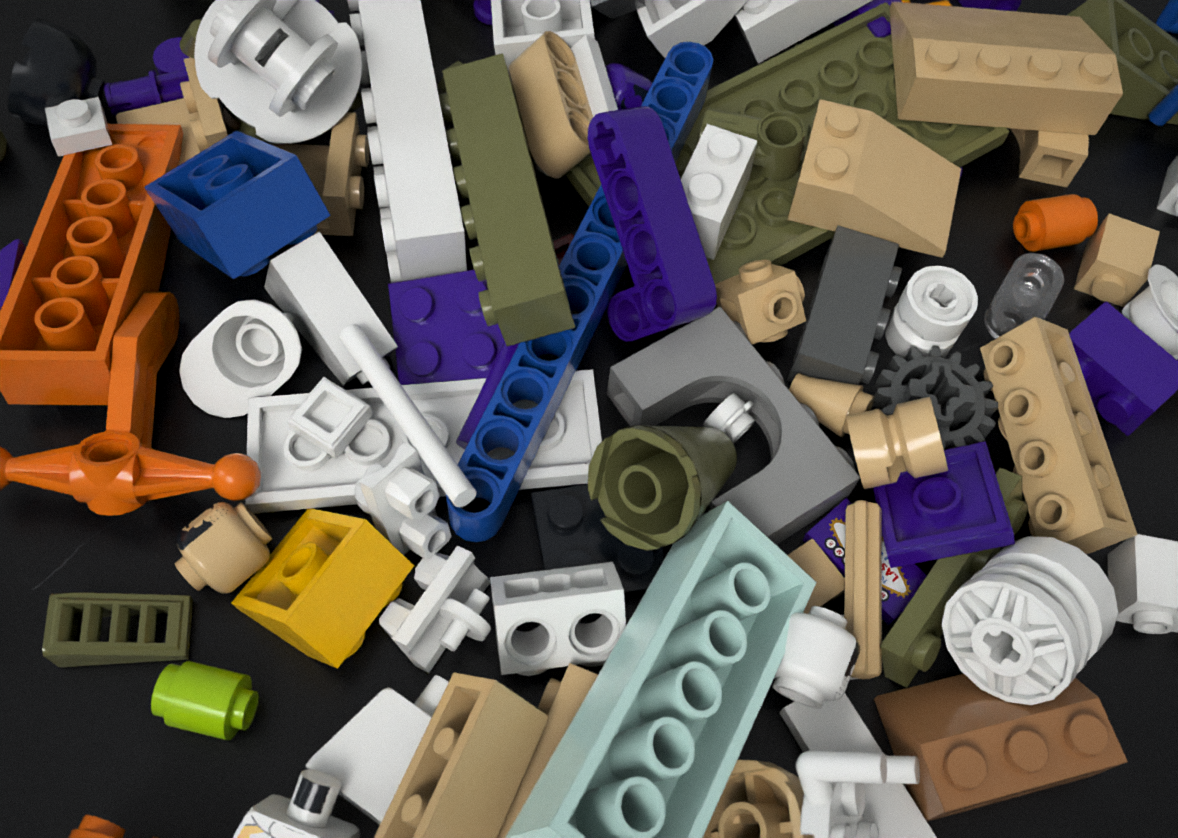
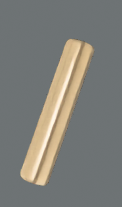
(864, 585)

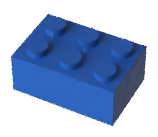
(239, 203)

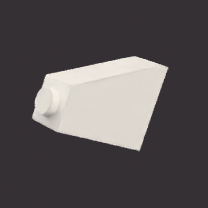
(323, 302)

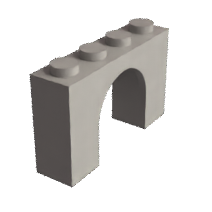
(707, 365)

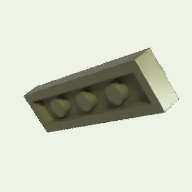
(917, 632)

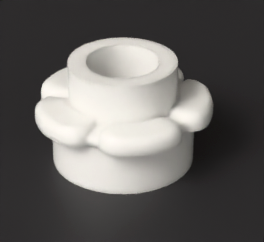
(731, 417)

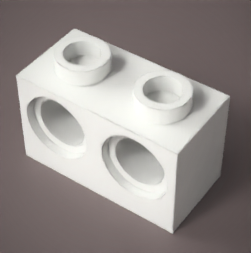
(557, 602)

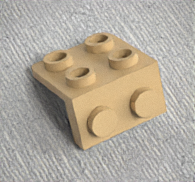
(337, 173)

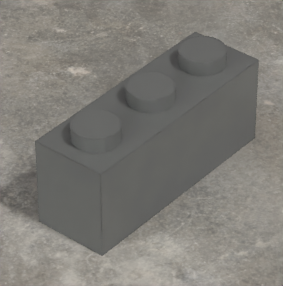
(847, 309)

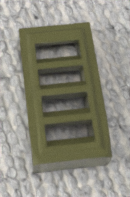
(67, 608)

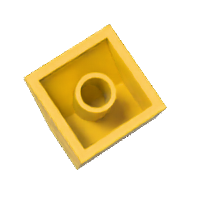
(325, 585)

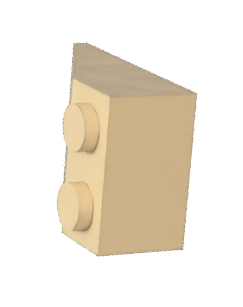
(874, 181)

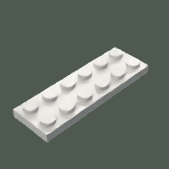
(306, 477)

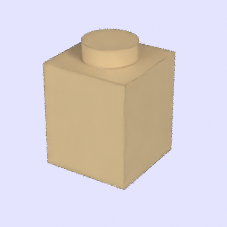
(1117, 260)

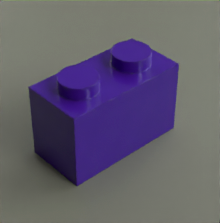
(1123, 368)

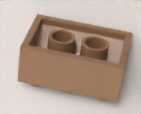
(994, 750)

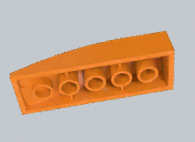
(86, 268)

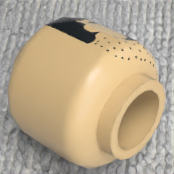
(222, 547)

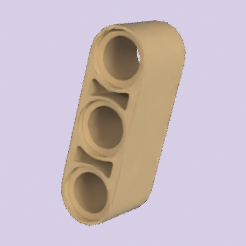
(552, 104)

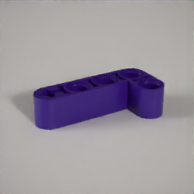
(652, 225)

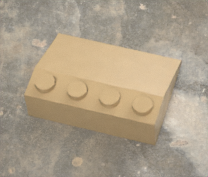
(1001, 69)

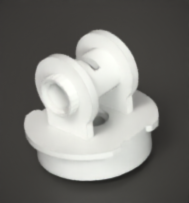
(279, 65)

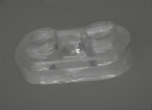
(1024, 293)

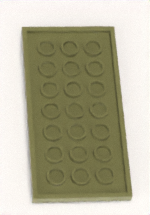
(836, 66)

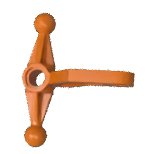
(118, 467)

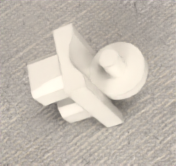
(403, 504)
(444, 612)

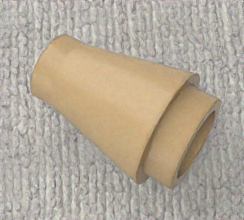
(831, 400)

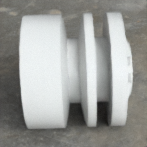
(1030, 620)

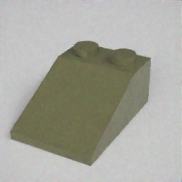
(1143, 54)

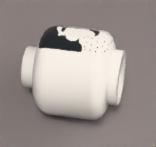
(816, 658)

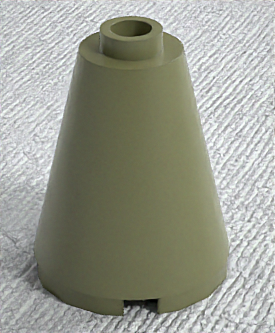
(658, 480)

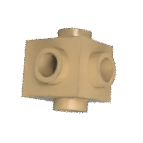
(763, 300)

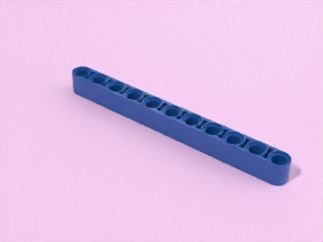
(677, 99)

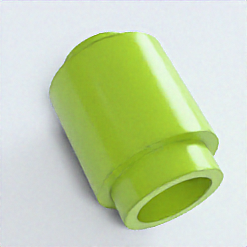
(204, 699)

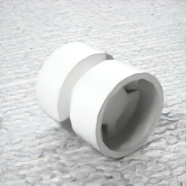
(931, 311)

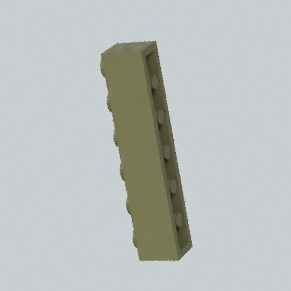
(505, 204)

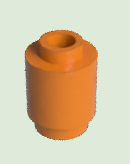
(1055, 222)

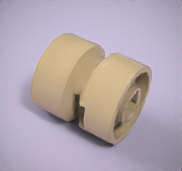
(897, 443)

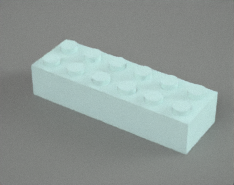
(674, 692)

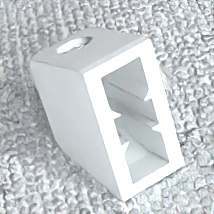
(378, 747)

